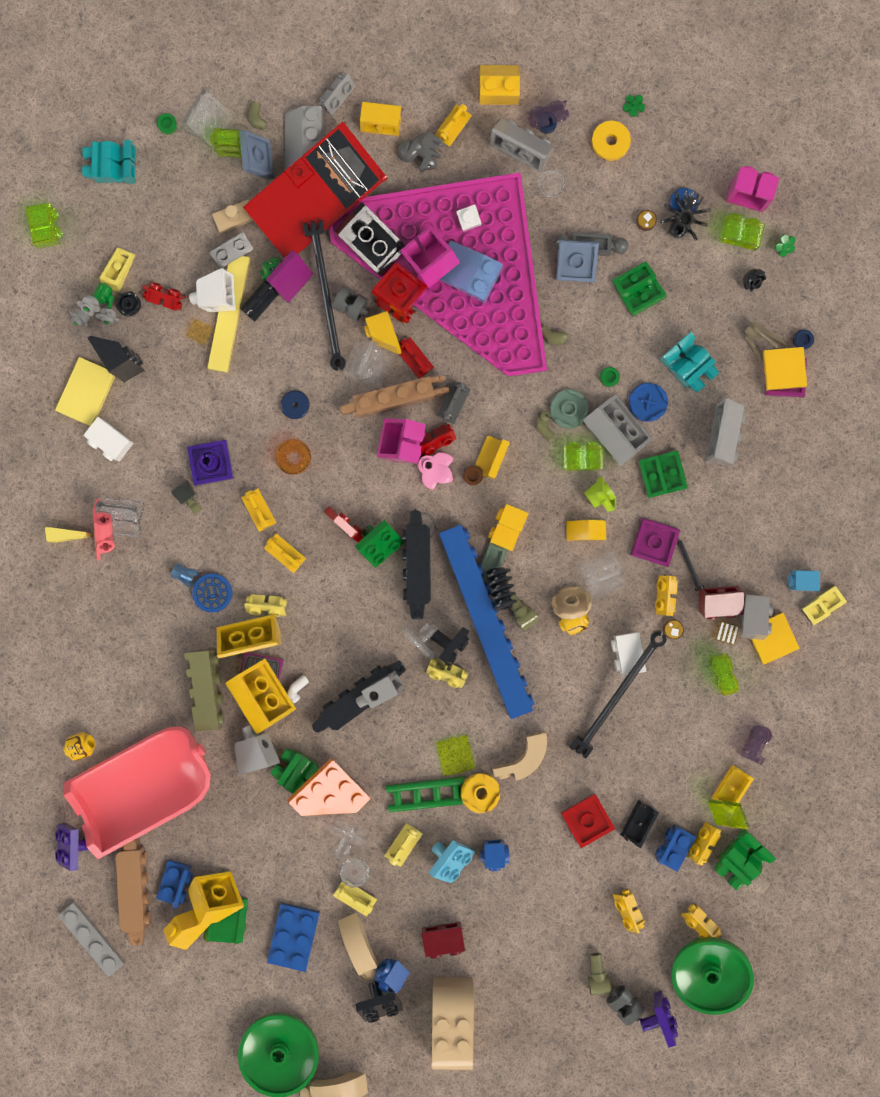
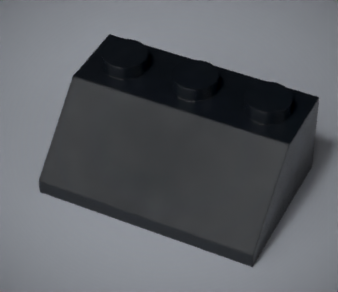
(117, 358)

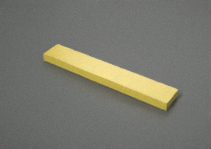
(228, 320)

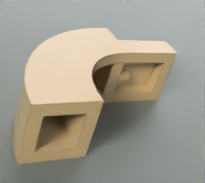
(528, 762)
(358, 946)
(348, 1085)

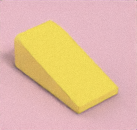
(117, 269)
(60, 535)

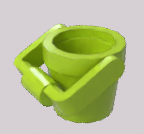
(601, 494)

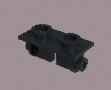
(259, 301)

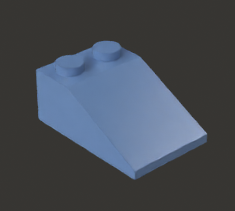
(474, 274)

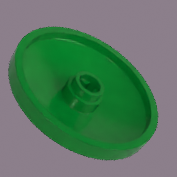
(712, 976)
(278, 1055)

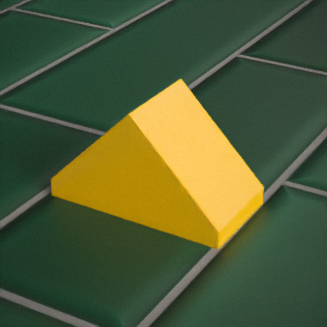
(585, 530)

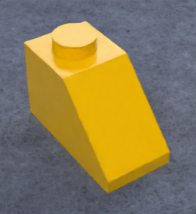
(382, 332)
(183, 930)

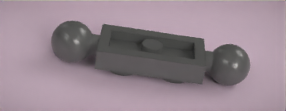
(605, 242)

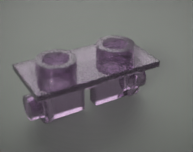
(539, 115)

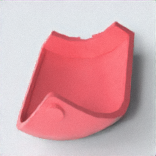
(139, 789)

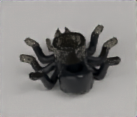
(685, 217)

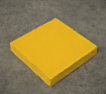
(784, 368)
(778, 643)

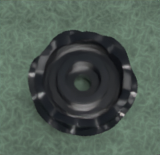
(753, 279)
(122, 304)

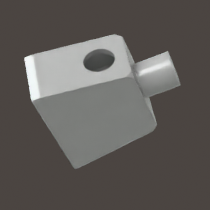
(385, 687)
(254, 752)

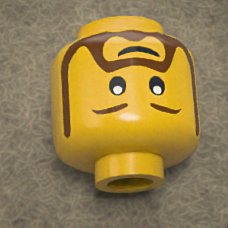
(574, 626)
(79, 746)

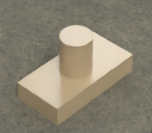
(232, 217)

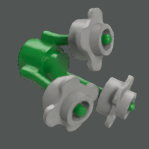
(91, 304)

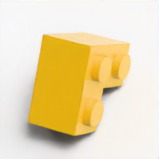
(508, 527)

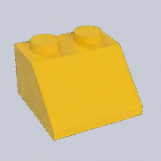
(499, 84)
(214, 897)

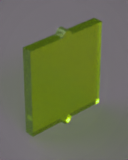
(455, 755)
(728, 814)

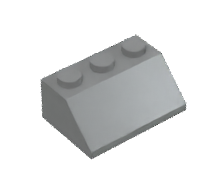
(302, 131)
(521, 144)
(617, 429)
(725, 432)

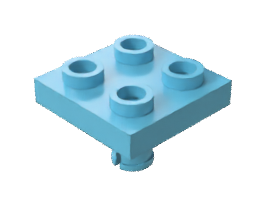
(450, 860)

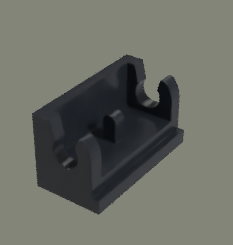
(639, 823)

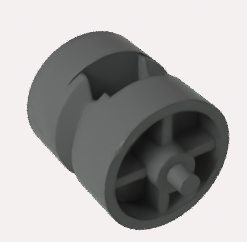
(352, 304)
(628, 1008)

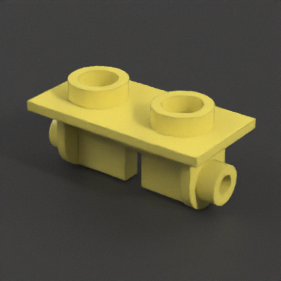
(256, 605)
(454, 678)
(403, 845)
(355, 898)

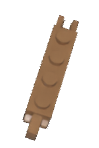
(394, 397)
(132, 891)

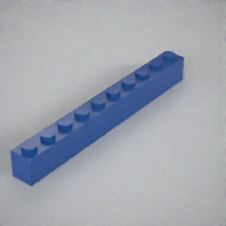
(486, 622)

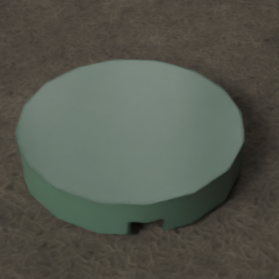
(566, 414)

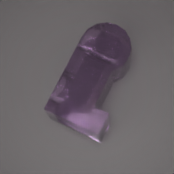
(755, 743)

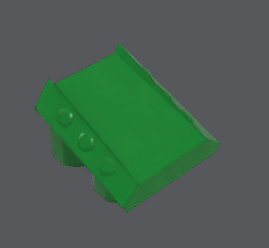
(230, 928)

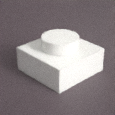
(469, 218)

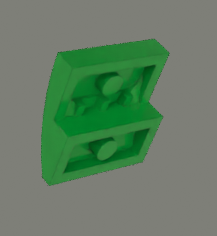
(639, 288)
(663, 474)

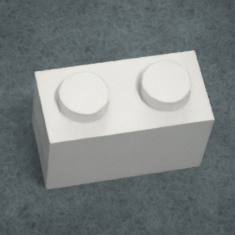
(107, 439)
(628, 651)

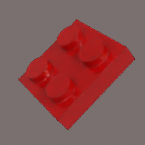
(399, 289)
(587, 820)

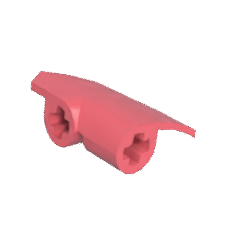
(102, 532)

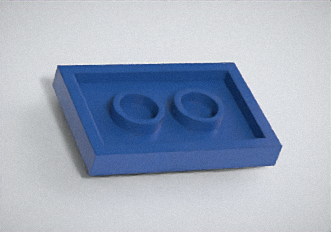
(293, 937)

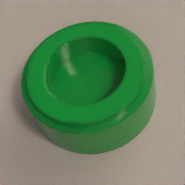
(167, 123)
(609, 377)

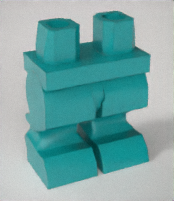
(106, 160)
(693, 365)

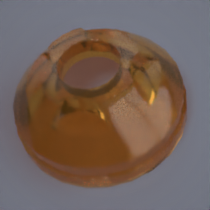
(286, 449)

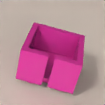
(752, 189)
(434, 261)
(401, 440)

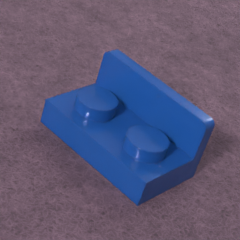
(675, 847)
(174, 883)

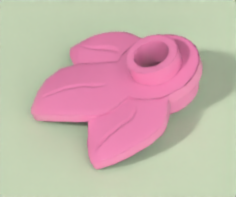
(438, 471)

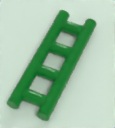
(398, 806)

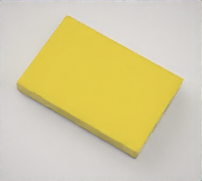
(85, 392)

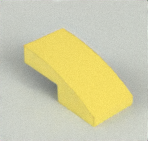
(824, 604)

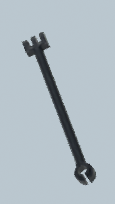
(325, 290)
(584, 743)

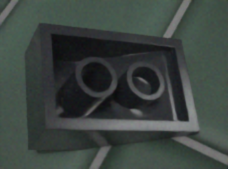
(370, 238)

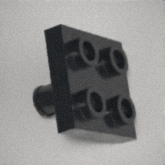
(450, 646)
(379, 1005)

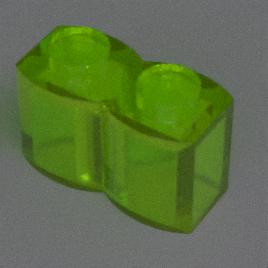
(226, 142)
(44, 225)
(742, 232)
(582, 458)
(723, 678)

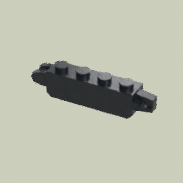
(417, 565)
(346, 708)

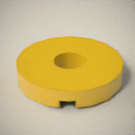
(611, 129)
(469, 790)

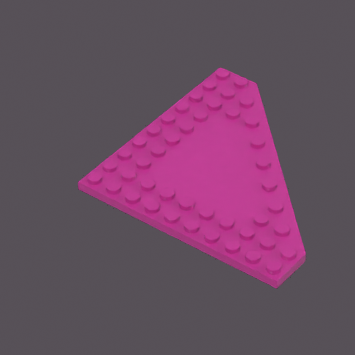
(509, 323)

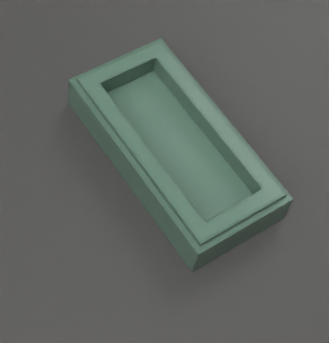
(492, 559)

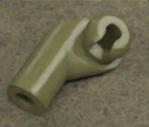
(254, 117)
(554, 338)
(542, 425)

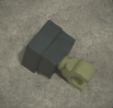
(185, 493)

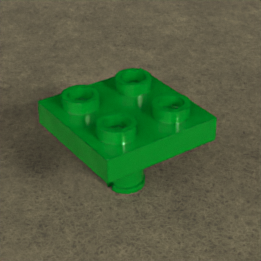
(379, 543)

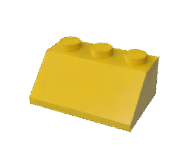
(248, 636)
(260, 696)

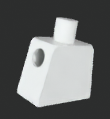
(215, 292)

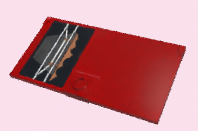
(314, 188)

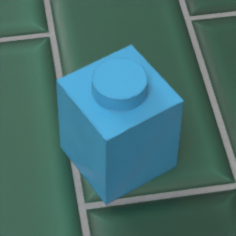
(804, 580)

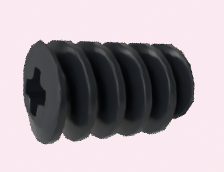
(501, 588)

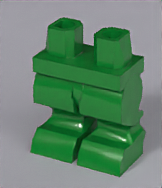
(298, 771)
(743, 864)

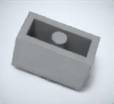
(756, 617)

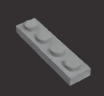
(91, 939)

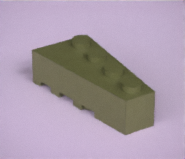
(205, 689)

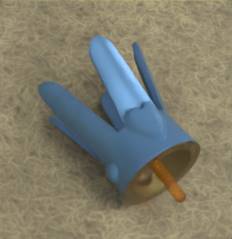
(183, 574)

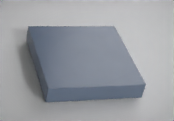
(256, 155)
(577, 260)

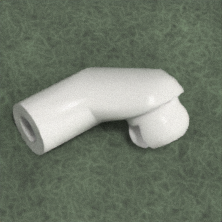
(295, 687)

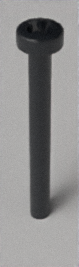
(690, 567)

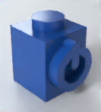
(494, 855)
(391, 975)

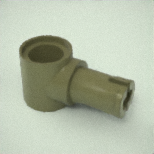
(524, 615)
(598, 981)

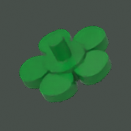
(634, 105)
(786, 245)

